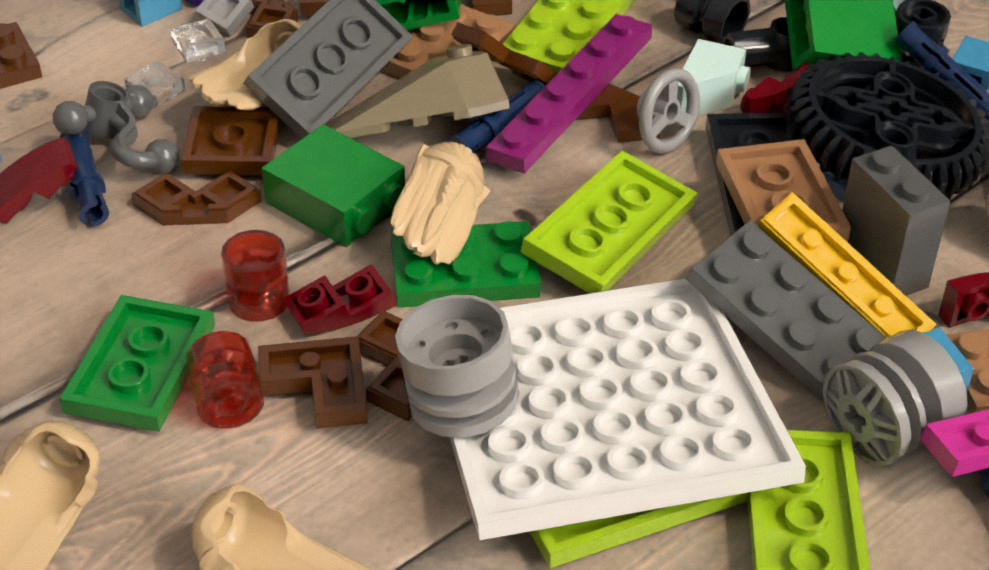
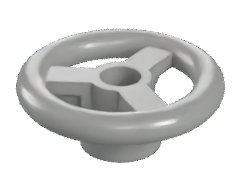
(660, 107)

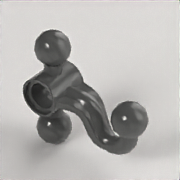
(112, 114)

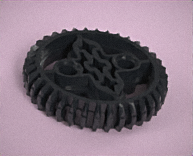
(879, 102)

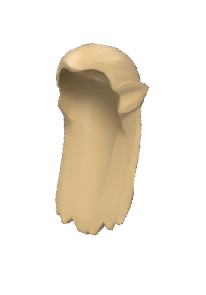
(224, 84)
(440, 201)
(43, 488)
(243, 533)

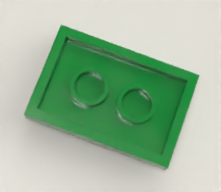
(485, 267)
(136, 363)

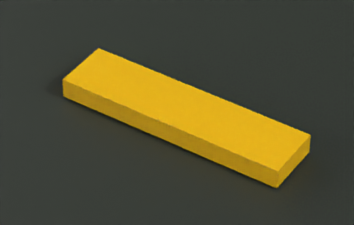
(842, 268)

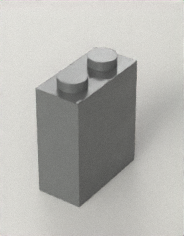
(895, 218)

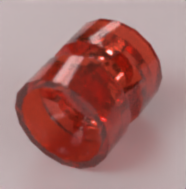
(255, 275)
(224, 380)

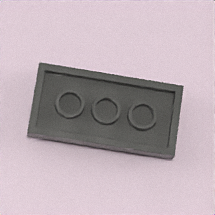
(327, 62)
(782, 306)

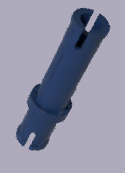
(936, 60)
(486, 127)
(86, 184)

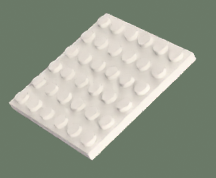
(623, 412)

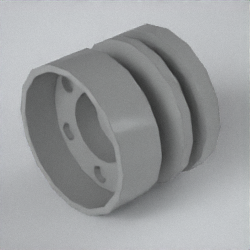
(458, 365)
(893, 394)

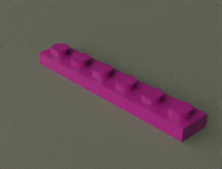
(568, 94)

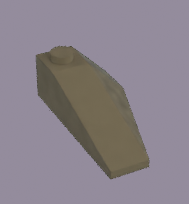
(448, 85)

